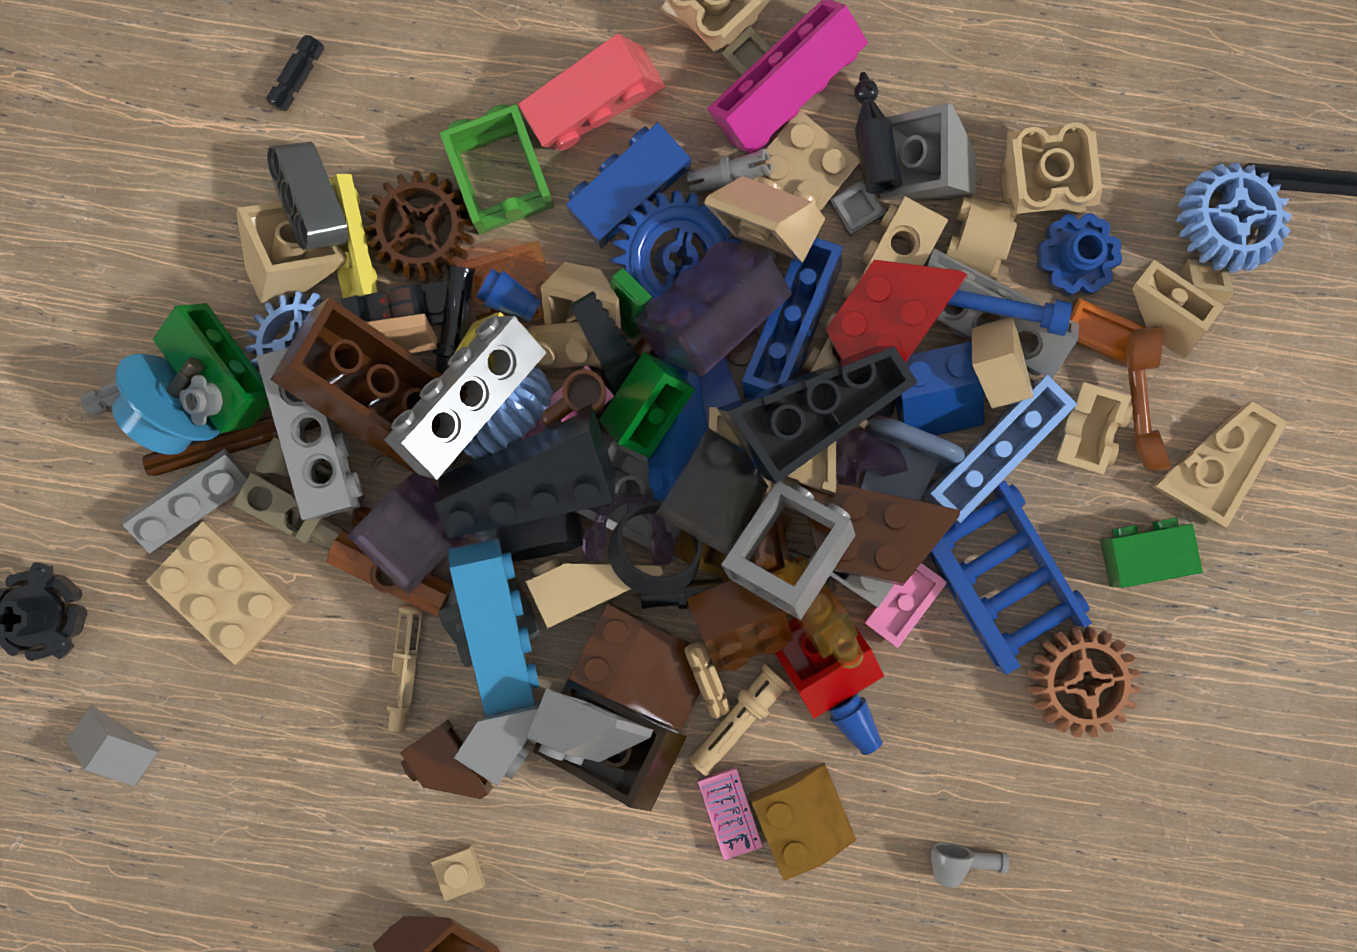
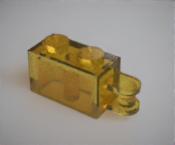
(826, 620)

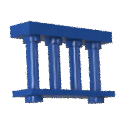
(982, 612)

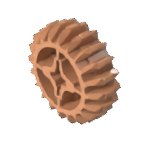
(1088, 698)

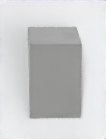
(110, 748)

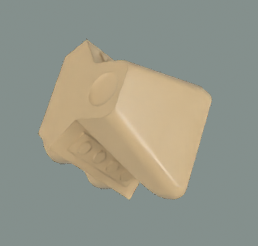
(715, 20)
(1052, 169)

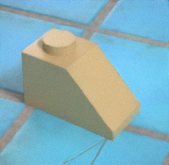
(1176, 306)

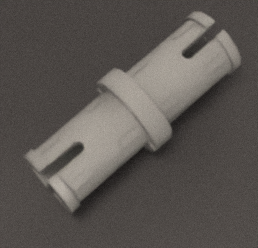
(728, 170)

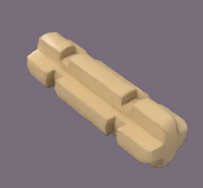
(707, 679)

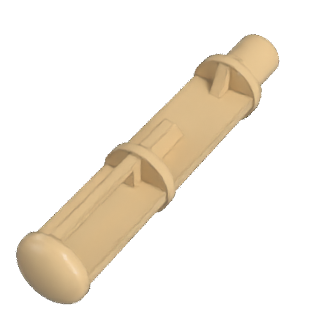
(404, 666)

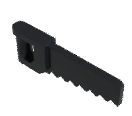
(606, 340)

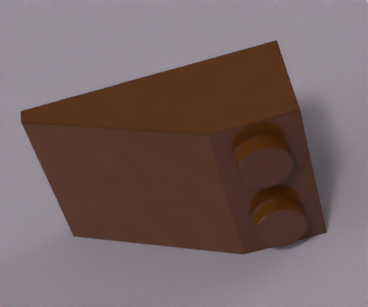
(638, 667)

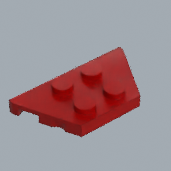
(893, 307)

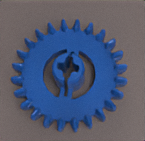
(684, 217)

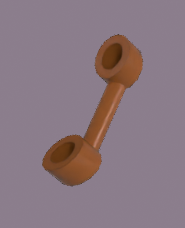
(1145, 353)

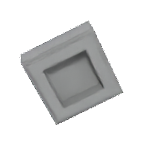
(856, 208)

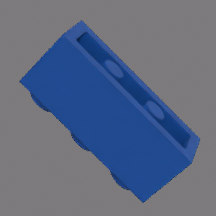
(625, 180)

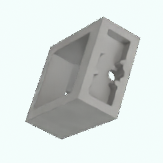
(789, 598)

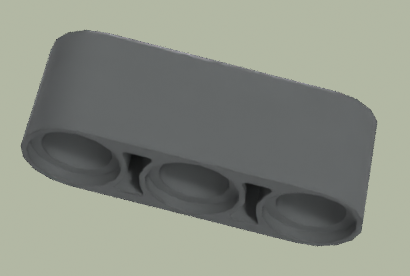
(307, 195)

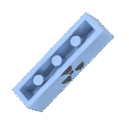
(1001, 448)

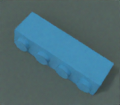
(491, 626)

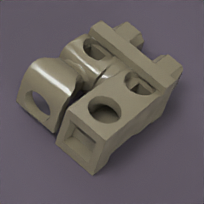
(278, 505)

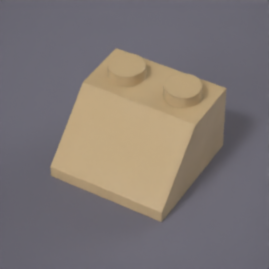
(768, 215)

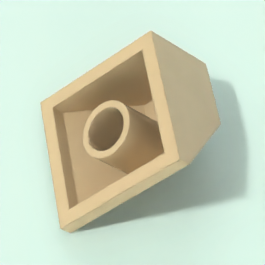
(274, 257)
(570, 284)

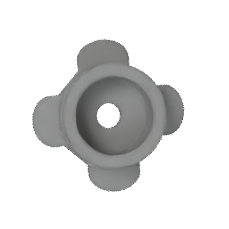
(201, 399)

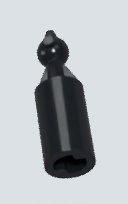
(875, 141)

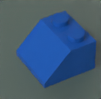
(946, 391)

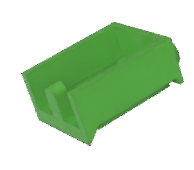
(468, 135)

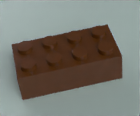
(354, 374)

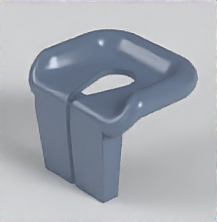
(924, 458)

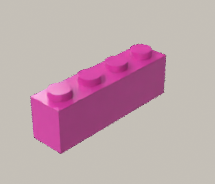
(788, 75)

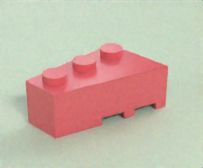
(591, 92)

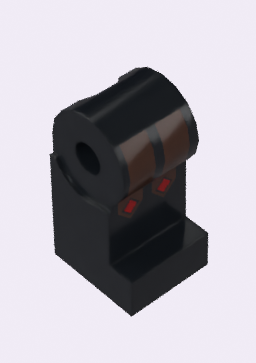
(387, 304)

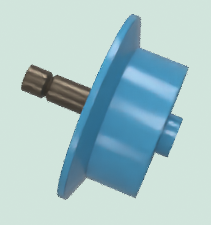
(151, 407)

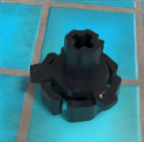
(34, 614)

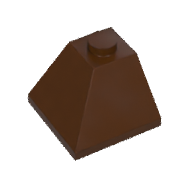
(431, 935)

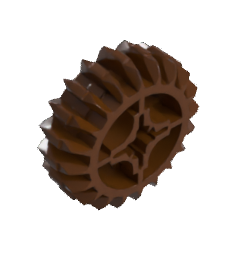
(431, 216)

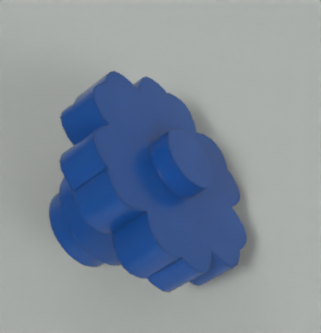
(1078, 254)

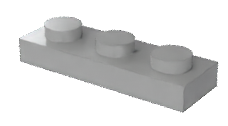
(186, 501)

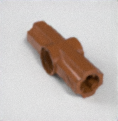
(347, 556)

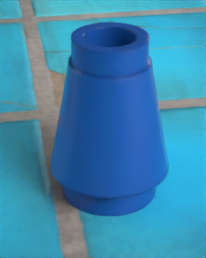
(507, 296)
(857, 724)

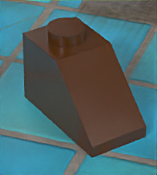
(434, 765)

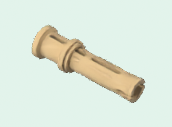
(752, 705)

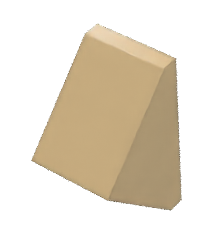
(1000, 363)

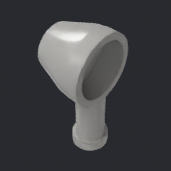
(953, 862)

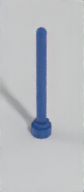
(1051, 316)

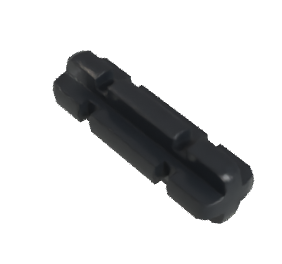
(295, 73)

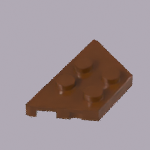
(889, 531)

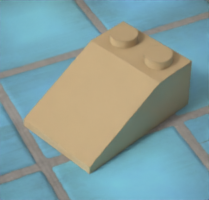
(577, 586)

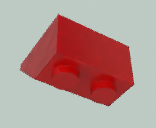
(824, 681)

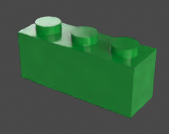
(199, 334)

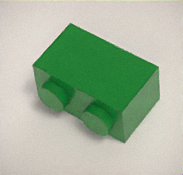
(646, 405)
(1151, 554)

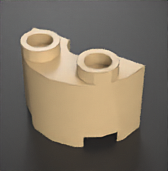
(983, 236)
(1091, 428)

